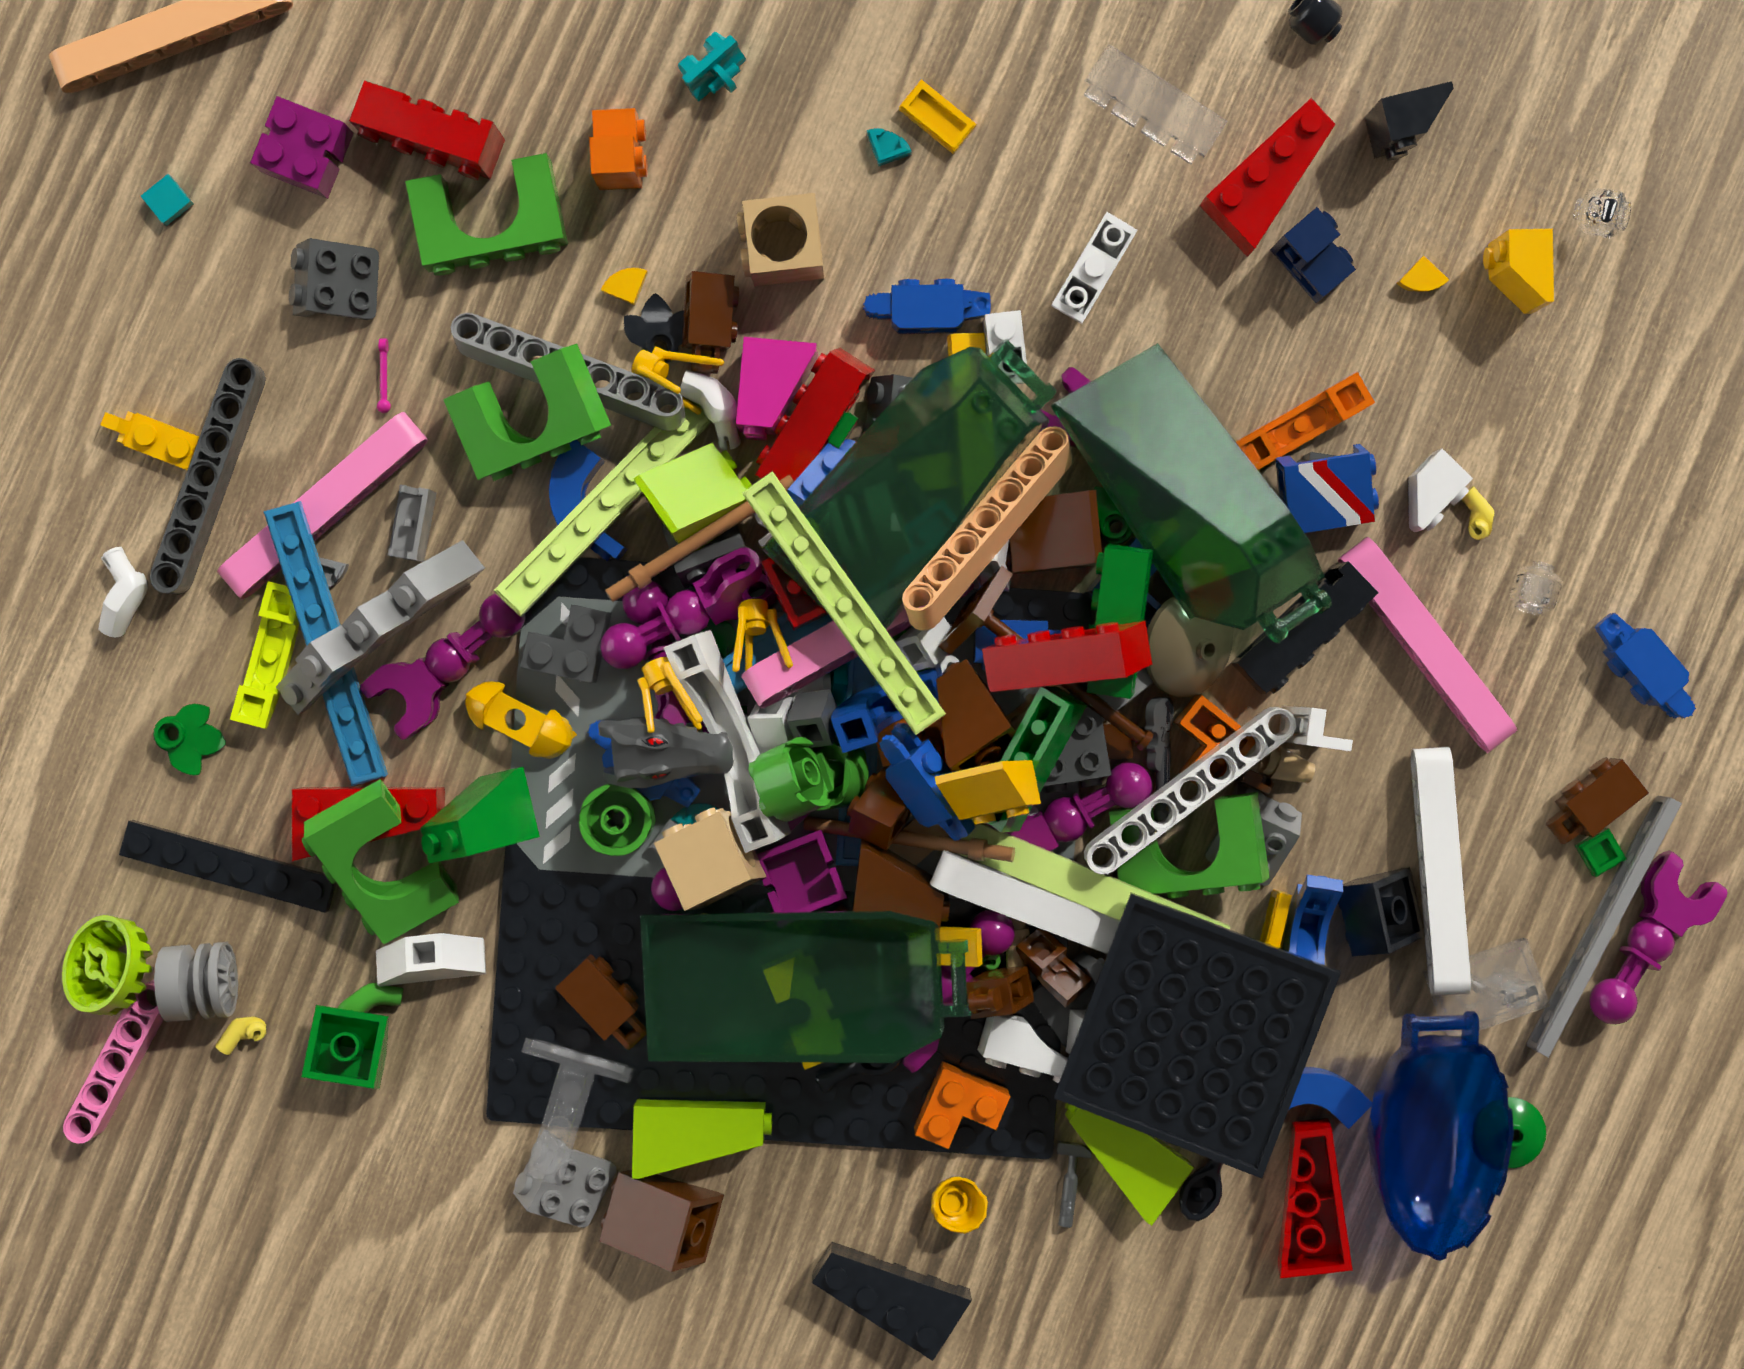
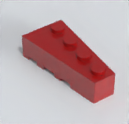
(427, 131)
(1262, 183)
(816, 414)
(1067, 657)
(415, 803)
(1313, 1211)

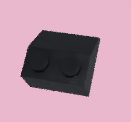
(1404, 119)
(1381, 913)

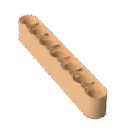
(155, 38)
(1025, 486)

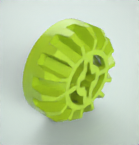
(96, 965)

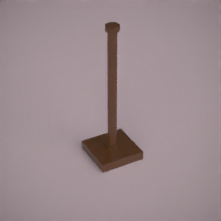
(979, 613)

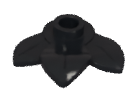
(655, 325)

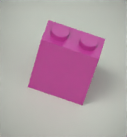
(769, 381)

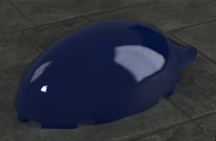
(1440, 1134)

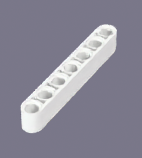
(1207, 787)
(1440, 871)
(1023, 901)

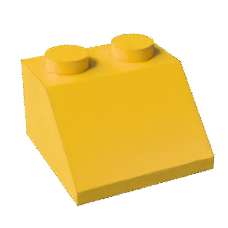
(1522, 267)
(991, 790)

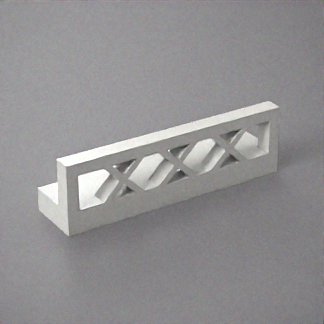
(1310, 729)

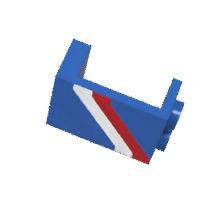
(1329, 490)

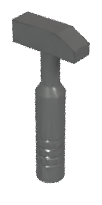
(1070, 1182)

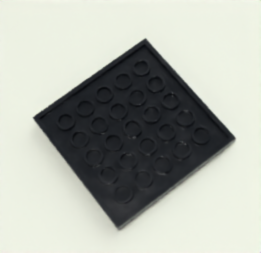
(1197, 1034)

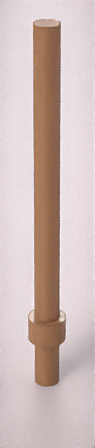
(641, 575)
(976, 848)

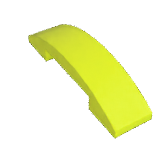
(269, 658)

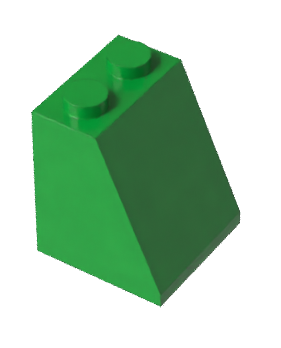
(483, 817)

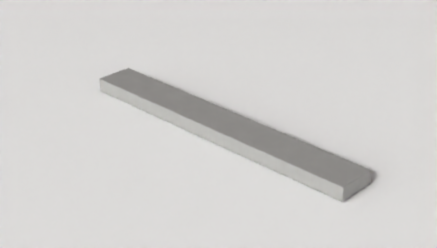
(1603, 924)

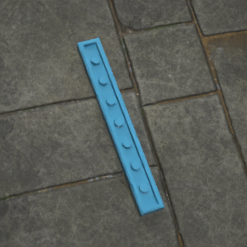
(317, 617)

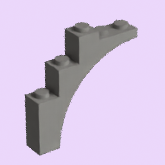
(376, 622)

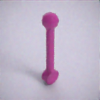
(383, 405)

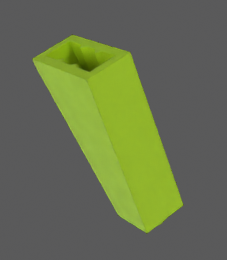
(691, 1132)
(1138, 1163)

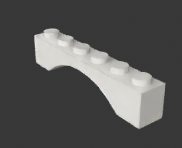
(706, 681)
(1014, 1042)

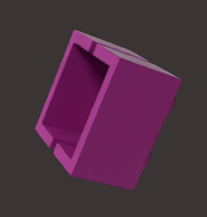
(299, 145)
(802, 875)

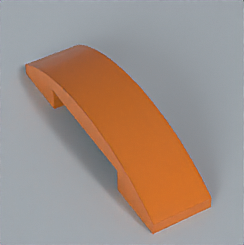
(1306, 421)

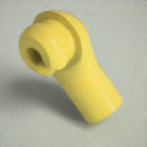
(1480, 516)
(241, 1029)

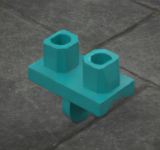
(715, 68)

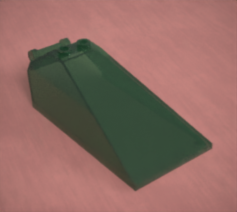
(921, 472)
(1193, 497)
(796, 986)

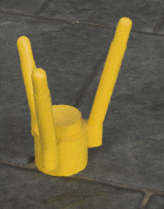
(654, 367)
(752, 621)
(661, 679)

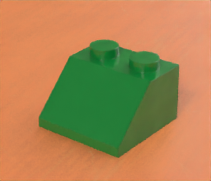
(346, 1047)

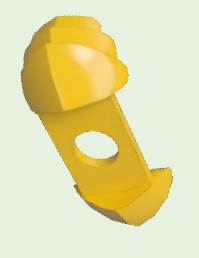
(544, 734)

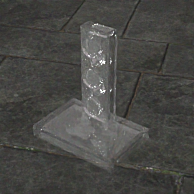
(1502, 987)
(566, 1104)

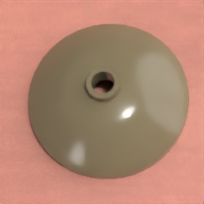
(1186, 652)

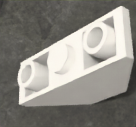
(1094, 267)
(430, 959)

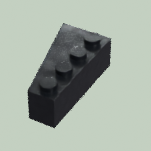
(1268, 663)
(900, 1301)

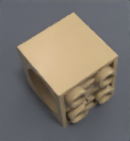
(802, 214)
(707, 859)

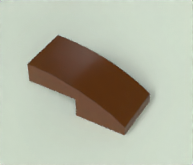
(1051, 967)

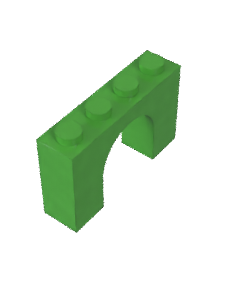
(536, 226)
(572, 414)
(1238, 862)
(385, 906)

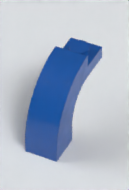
(569, 486)
(869, 712)
(1310, 916)
(1332, 1093)

